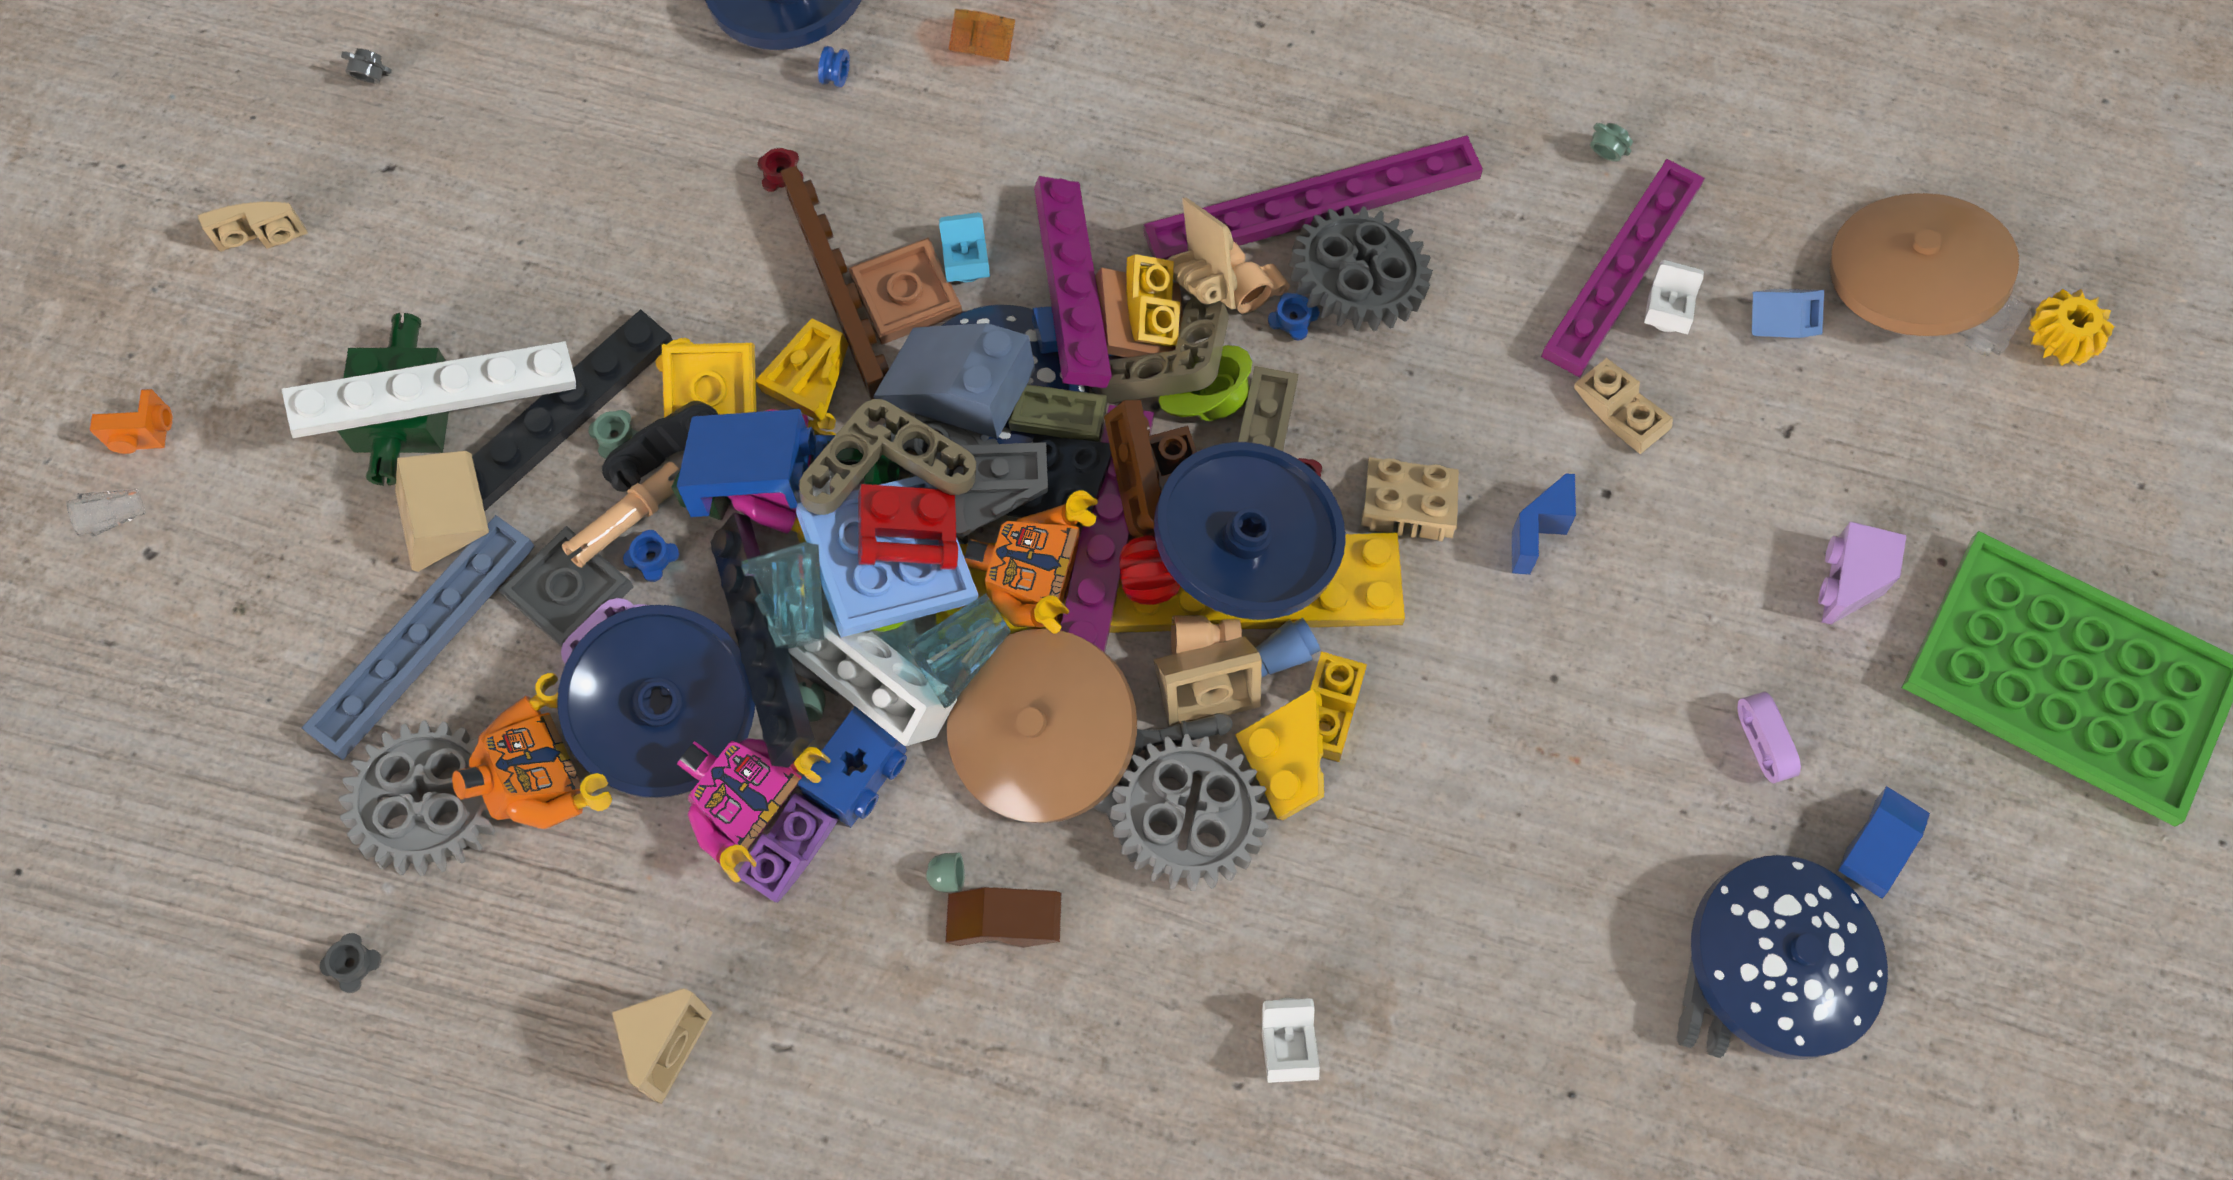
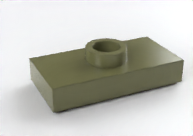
(1059, 413)

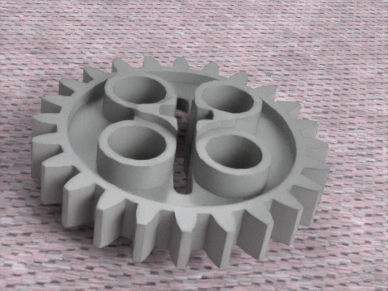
(1231, 822)
(419, 837)

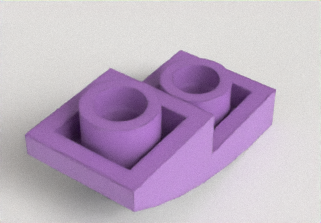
(788, 847)

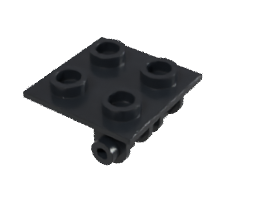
(1070, 468)

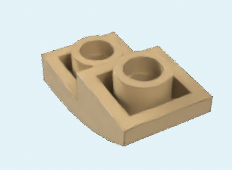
(236, 224)
(1617, 402)

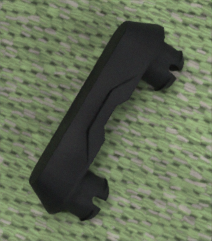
(651, 446)

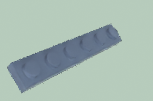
(417, 638)

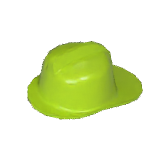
(1220, 398)

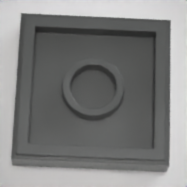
(558, 592)

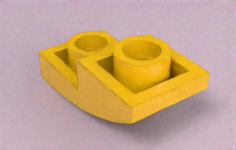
(1150, 302)
(1339, 686)

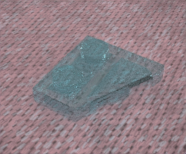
(790, 593)
(959, 648)

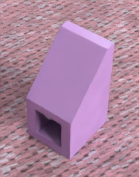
(1862, 569)

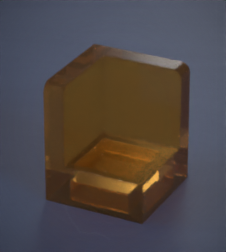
(982, 34)

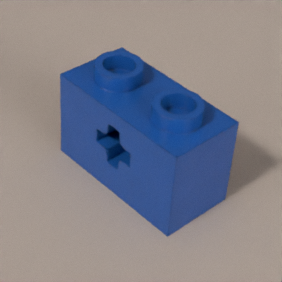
(854, 744)

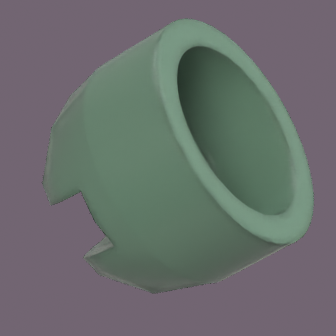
(814, 700)
(946, 872)

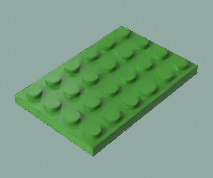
(2076, 678)

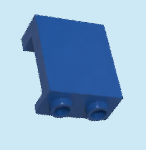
(744, 457)

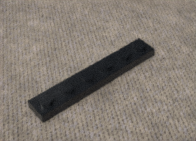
(561, 413)
(768, 667)

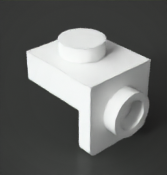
(1673, 297)
(1289, 1040)

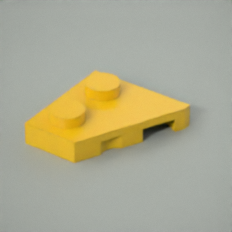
(806, 369)
(1288, 754)

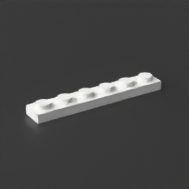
(428, 389)

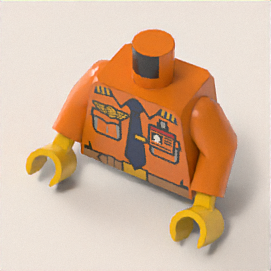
(1033, 562)
(526, 768)

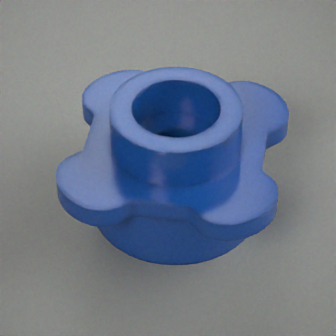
(1293, 304)
(647, 543)

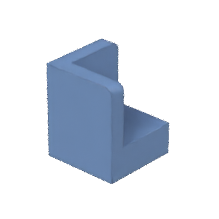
(1787, 313)

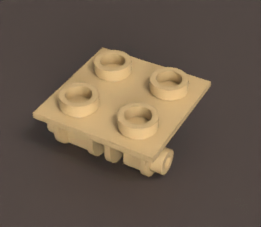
(1206, 265)
(1411, 495)

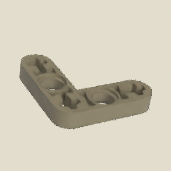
(1176, 367)
(874, 444)

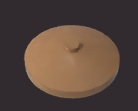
(1924, 264)
(1043, 727)

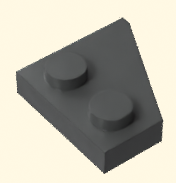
(1004, 481)

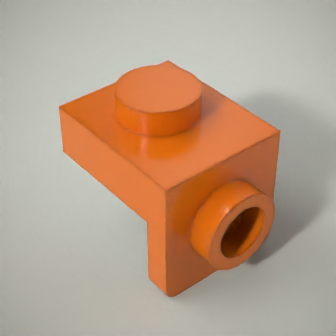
(135, 430)

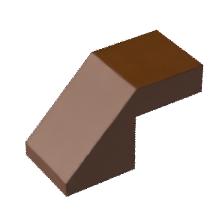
(1004, 915)

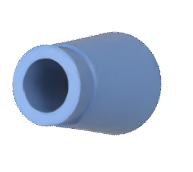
(1287, 647)

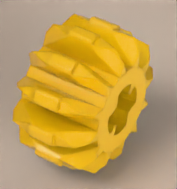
(2071, 327)

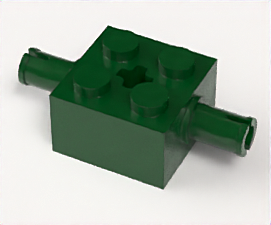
(408, 435)

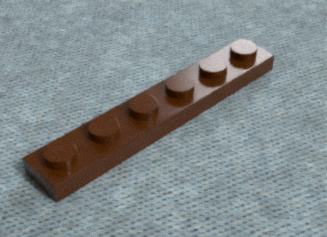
(830, 268)

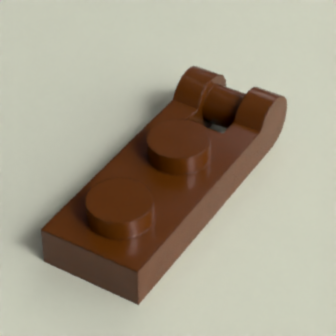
(1134, 465)

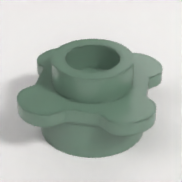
(1611, 141)
(607, 424)

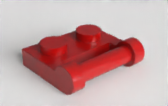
(906, 514)

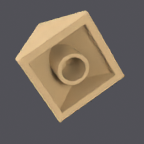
(438, 505)
(1210, 681)
(659, 1038)

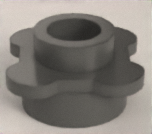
(365, 65)
(336, 959)

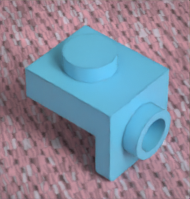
(964, 247)

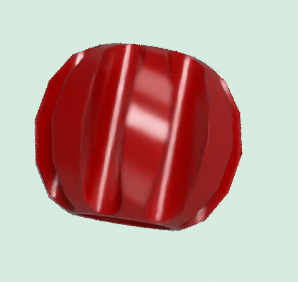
(1144, 573)

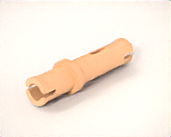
(639, 502)

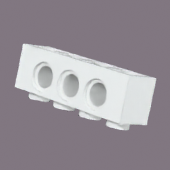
(875, 681)

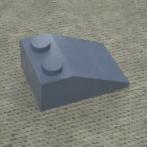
(960, 375)

